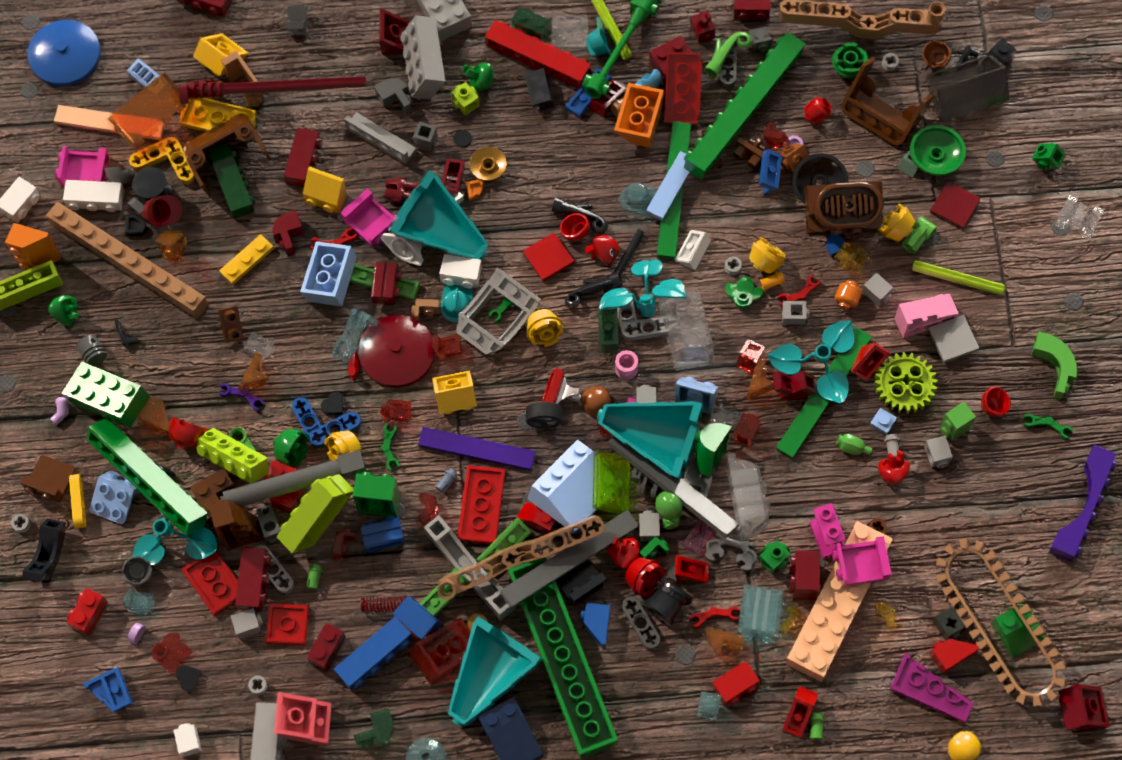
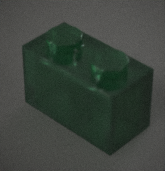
(532, 24)
(608, 330)

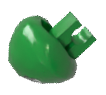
(480, 76)
(64, 309)

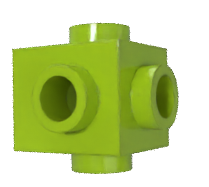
(465, 98)

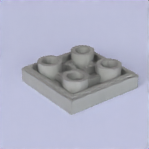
(953, 338)

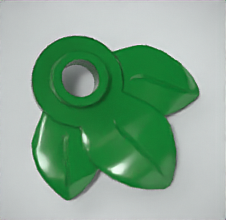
(743, 292)

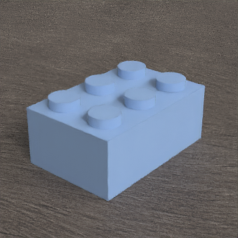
(328, 273)

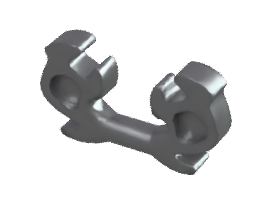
(748, 556)

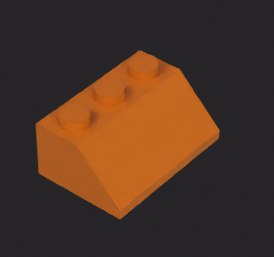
(640, 114)
(31, 246)

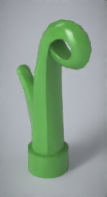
(714, 67)

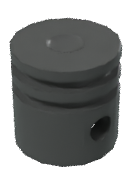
(92, 352)

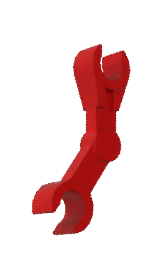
(344, 238)
(802, 294)
(712, 612)

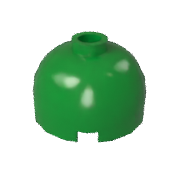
(291, 447)

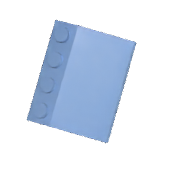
(567, 486)

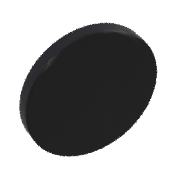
(462, 138)

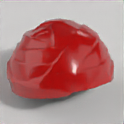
(574, 227)
(995, 402)

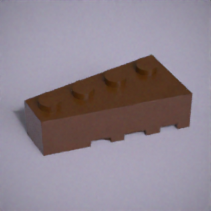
(235, 524)

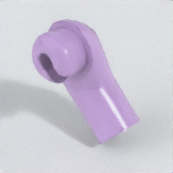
(62, 410)

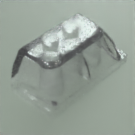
(687, 331)
(747, 496)

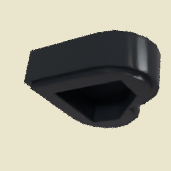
(134, 226)
(333, 404)
(188, 676)

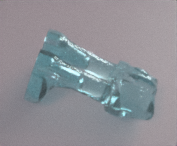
(347, 343)

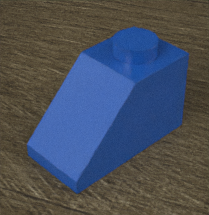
(596, 622)

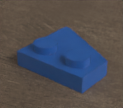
(111, 689)

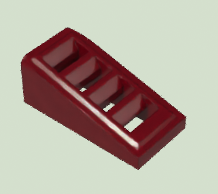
(600, 106)
(453, 165)

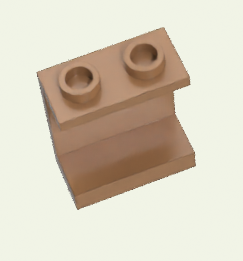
(234, 69)

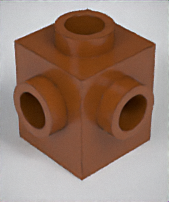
(792, 156)

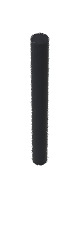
(627, 254)

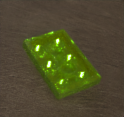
(611, 482)

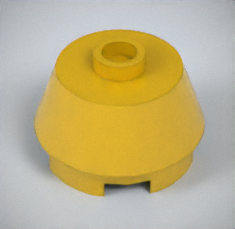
(897, 224)
(766, 256)
(544, 328)
(341, 443)

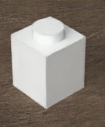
(187, 740)

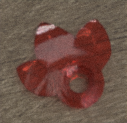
(173, 654)

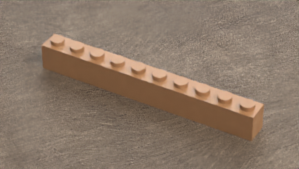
(127, 260)

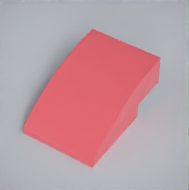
(302, 719)

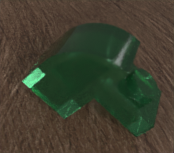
(382, 730)

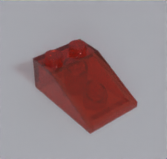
(441, 651)

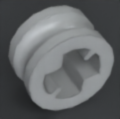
(890, 56)
(736, 270)
(16, 520)
(264, 685)

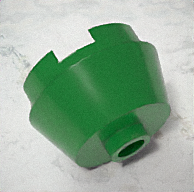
(848, 60)

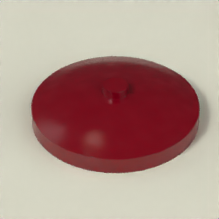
(396, 351)

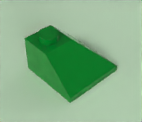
(1014, 632)

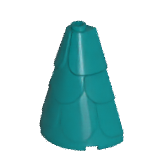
(438, 221)
(656, 430)
(488, 671)

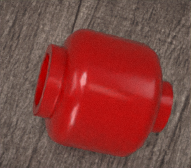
(817, 110)

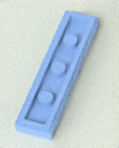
(669, 188)

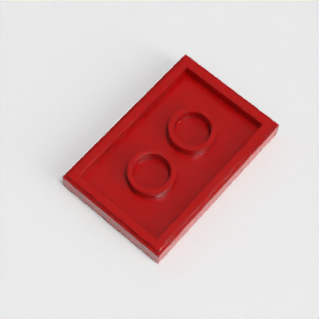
(213, 582)

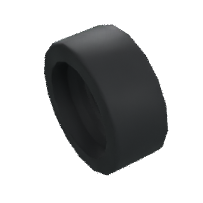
(544, 415)

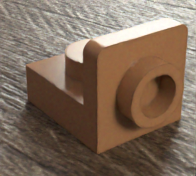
(425, 306)

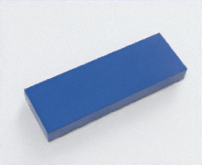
(581, 101)

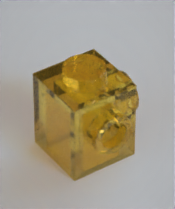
(851, 257)

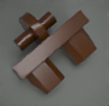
(752, 149)
(230, 324)

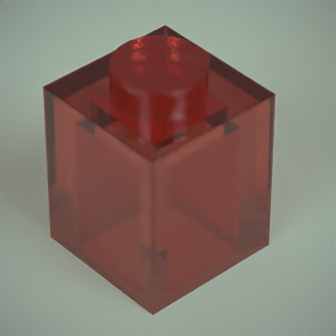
(747, 429)

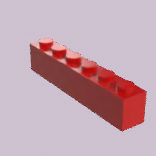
(537, 54)

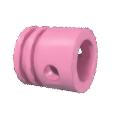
(626, 365)

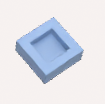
(883, 421)

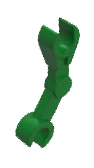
(500, 310)
(1048, 421)
(388, 436)

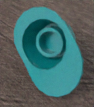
(597, 41)
(455, 300)

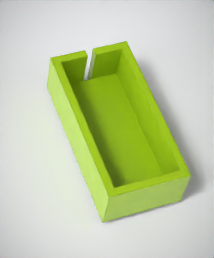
(315, 513)

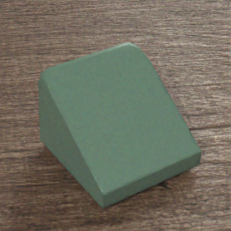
(907, 165)

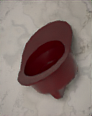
(162, 210)

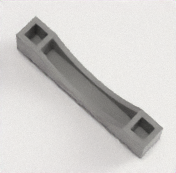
(459, 557)

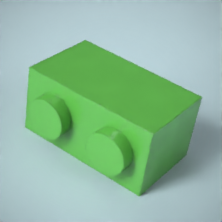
(957, 421)

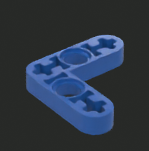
(319, 430)

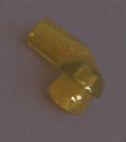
(888, 612)
(791, 619)

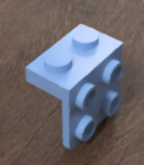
(113, 497)

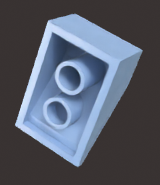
(691, 390)

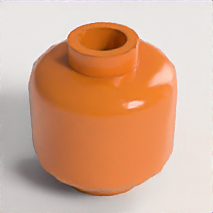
(848, 295)

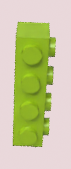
(29, 284)
(232, 455)

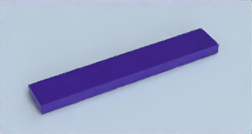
(476, 448)

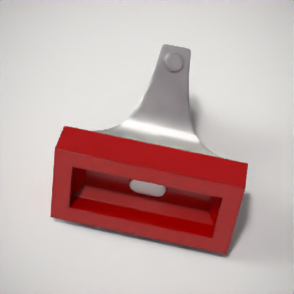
(558, 389)

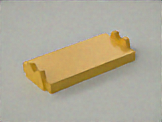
(206, 114)

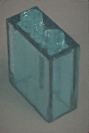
(760, 613)

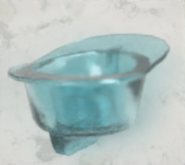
(637, 197)

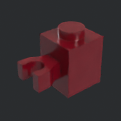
(703, 27)

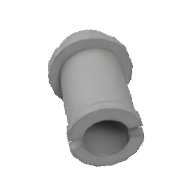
(892, 444)

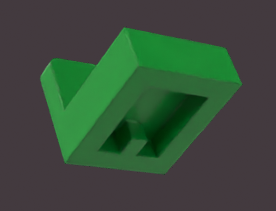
(650, 550)

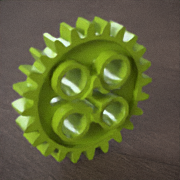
(907, 398)

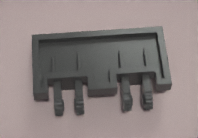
(691, 476)

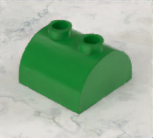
(711, 446)

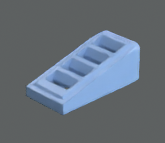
(137, 70)

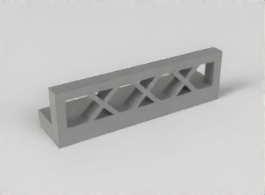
(380, 137)

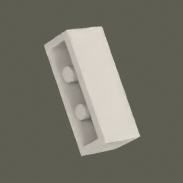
(93, 195)

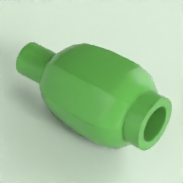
(852, 445)

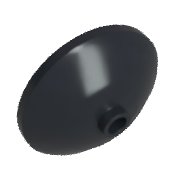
(817, 166)

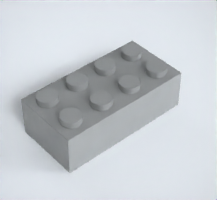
(450, 16)
(423, 57)
(265, 743)

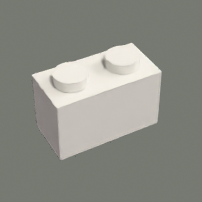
(18, 199)
(460, 271)

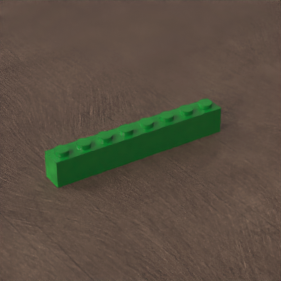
(146, 476)

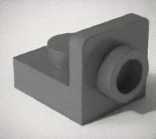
(760, 39)

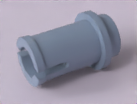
(446, 481)

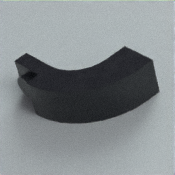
(48, 551)

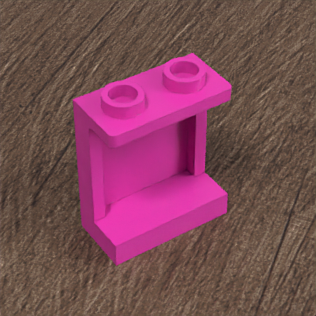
(82, 165)
(367, 218)
(826, 530)
(862, 562)

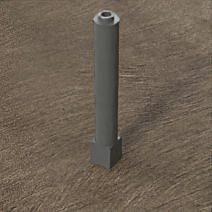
(346, 465)

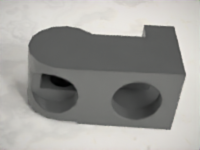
(268, 524)

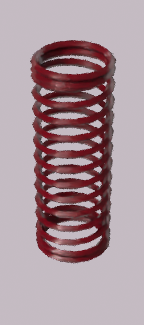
(363, 609)

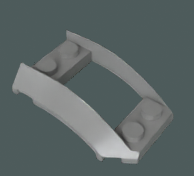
(510, 289)

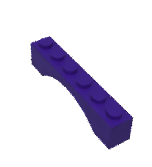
(1096, 469)

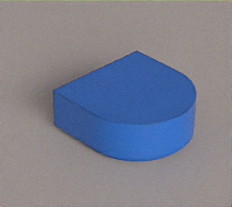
(834, 243)

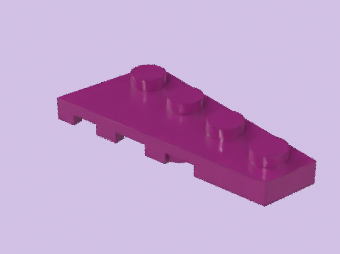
(929, 690)

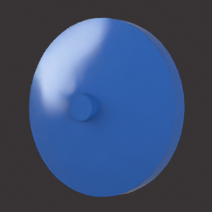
(64, 53)

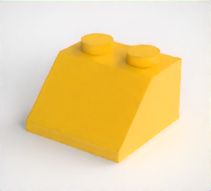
(215, 48)
(324, 190)
(454, 392)

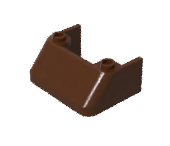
(877, 114)
(236, 127)

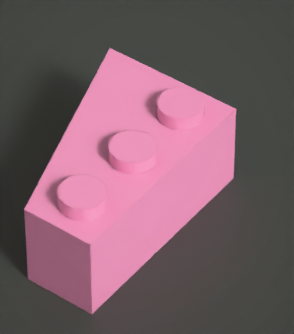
(921, 314)

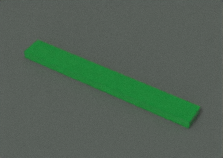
(670, 225)
(816, 404)

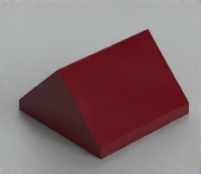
(390, 32)

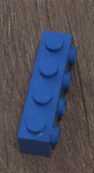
(373, 653)

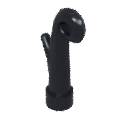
(560, 206)
(593, 286)

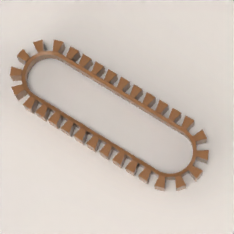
(1018, 599)

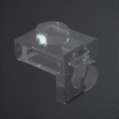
(259, 344)

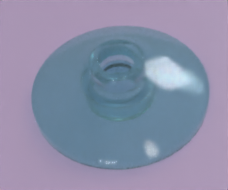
(426, 745)

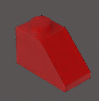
(537, 518)
(951, 653)
(800, 711)

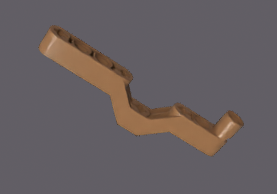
(863, 25)
(524, 553)

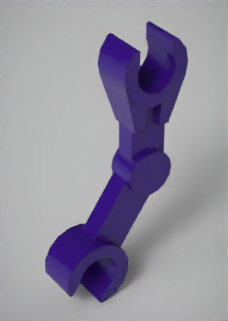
(253, 400)

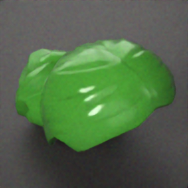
(669, 509)

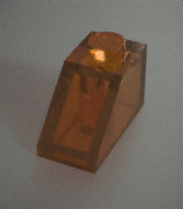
(172, 244)
(155, 415)

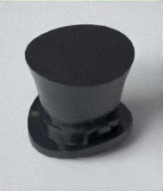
(150, 183)
(667, 602)

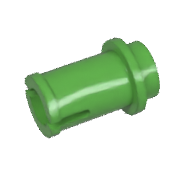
(314, 576)
(816, 726)

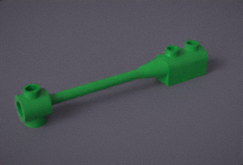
(598, 83)

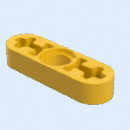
(77, 501)

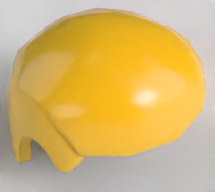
(964, 746)

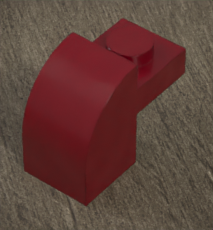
(287, 227)
(794, 386)

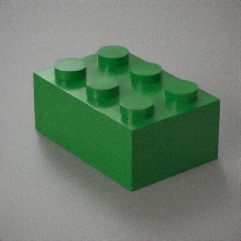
(376, 495)

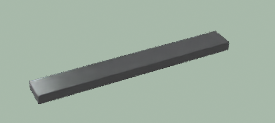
(690, 497)
(567, 560)

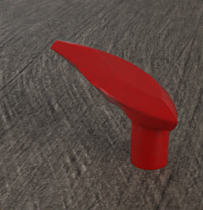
(353, 366)

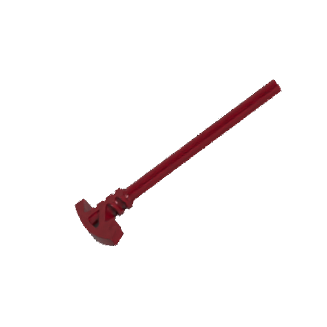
(209, 88)

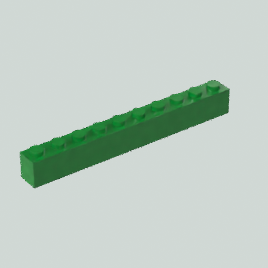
(744, 106)

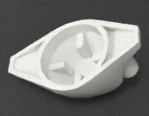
(404, 248)

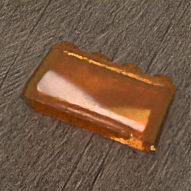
(147, 111)

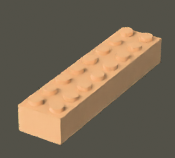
(830, 616)

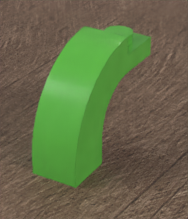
(1060, 356)

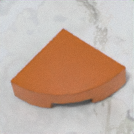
(474, 188)

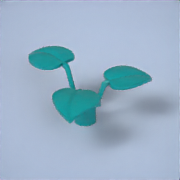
(666, 289)
(830, 386)
(200, 544)

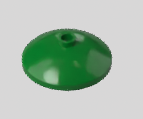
(941, 142)

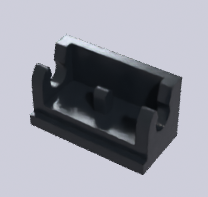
(539, 89)

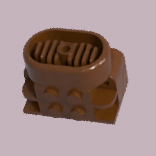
(828, 211)

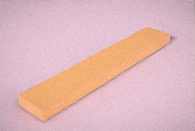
(91, 120)

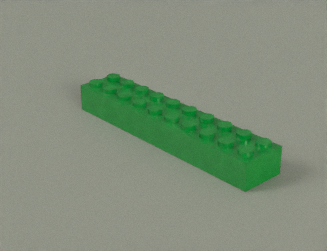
(566, 666)

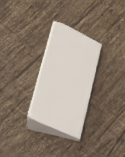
(693, 249)

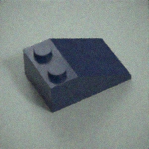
(509, 732)

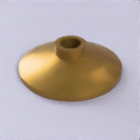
(484, 157)

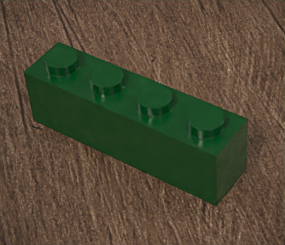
(231, 181)

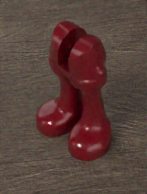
(398, 188)

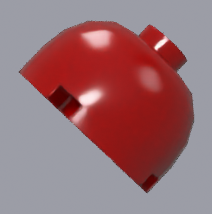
(185, 433)

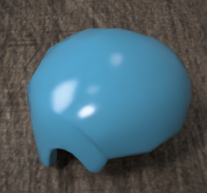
(651, 80)

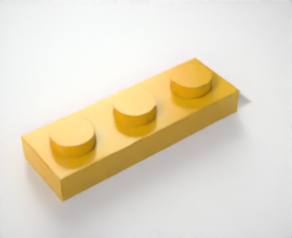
(246, 259)

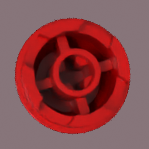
(644, 575)

